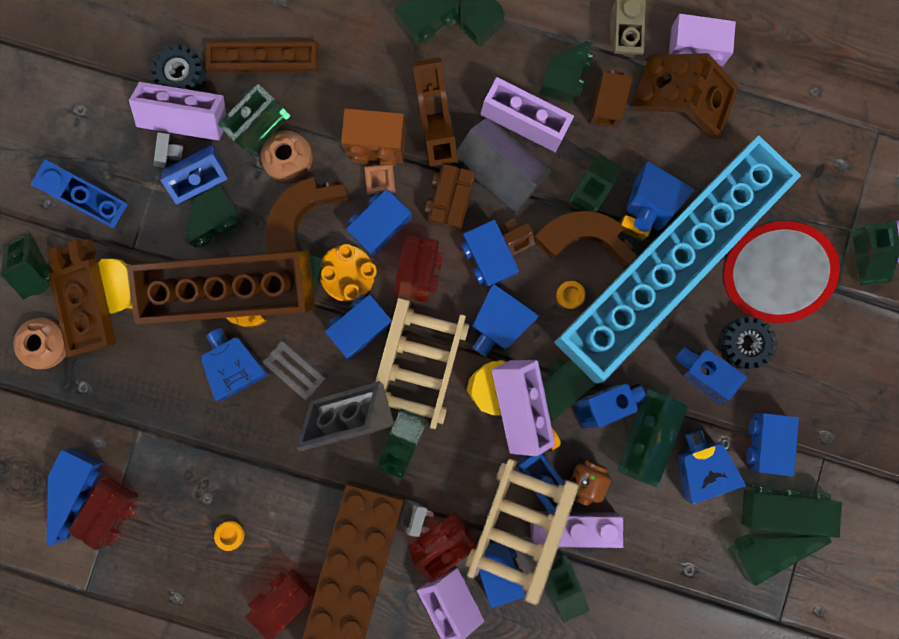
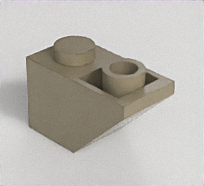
(628, 26)

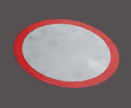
(781, 272)

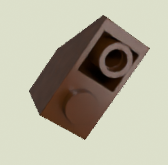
(610, 99)

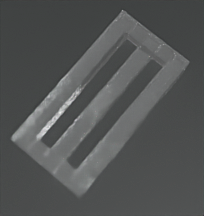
(275, 354)

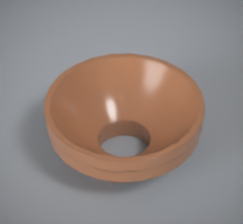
(293, 167)
(52, 346)

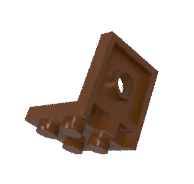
(696, 88)

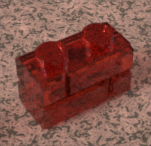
(416, 269)
(103, 514)
(442, 547)
(280, 605)

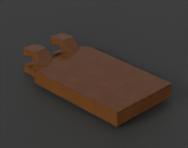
(80, 298)

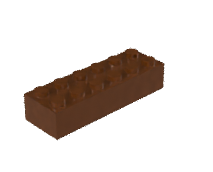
(221, 287)
(354, 563)

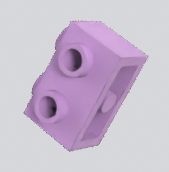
(703, 35)
(451, 606)

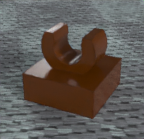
(518, 237)

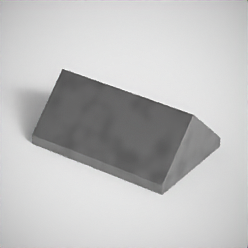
(501, 164)
(345, 416)

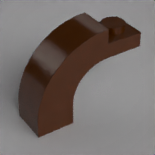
(434, 111)
(292, 206)
(588, 227)

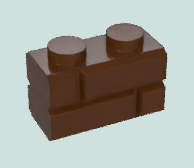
(450, 198)

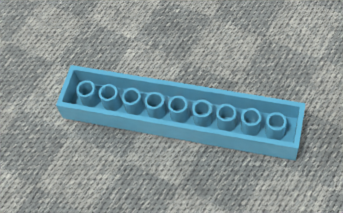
(676, 260)

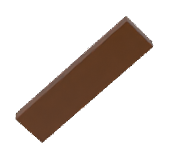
(261, 56)

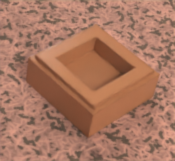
(379, 179)

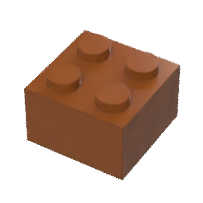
(373, 136)

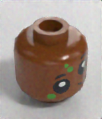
(593, 482)

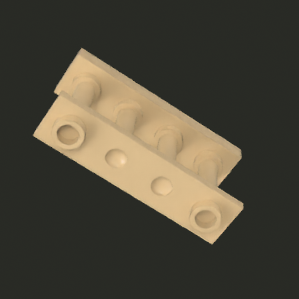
(397, 343)
(542, 553)

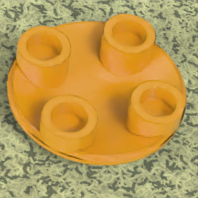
(347, 273)

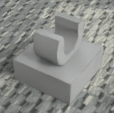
(164, 151)
(412, 518)

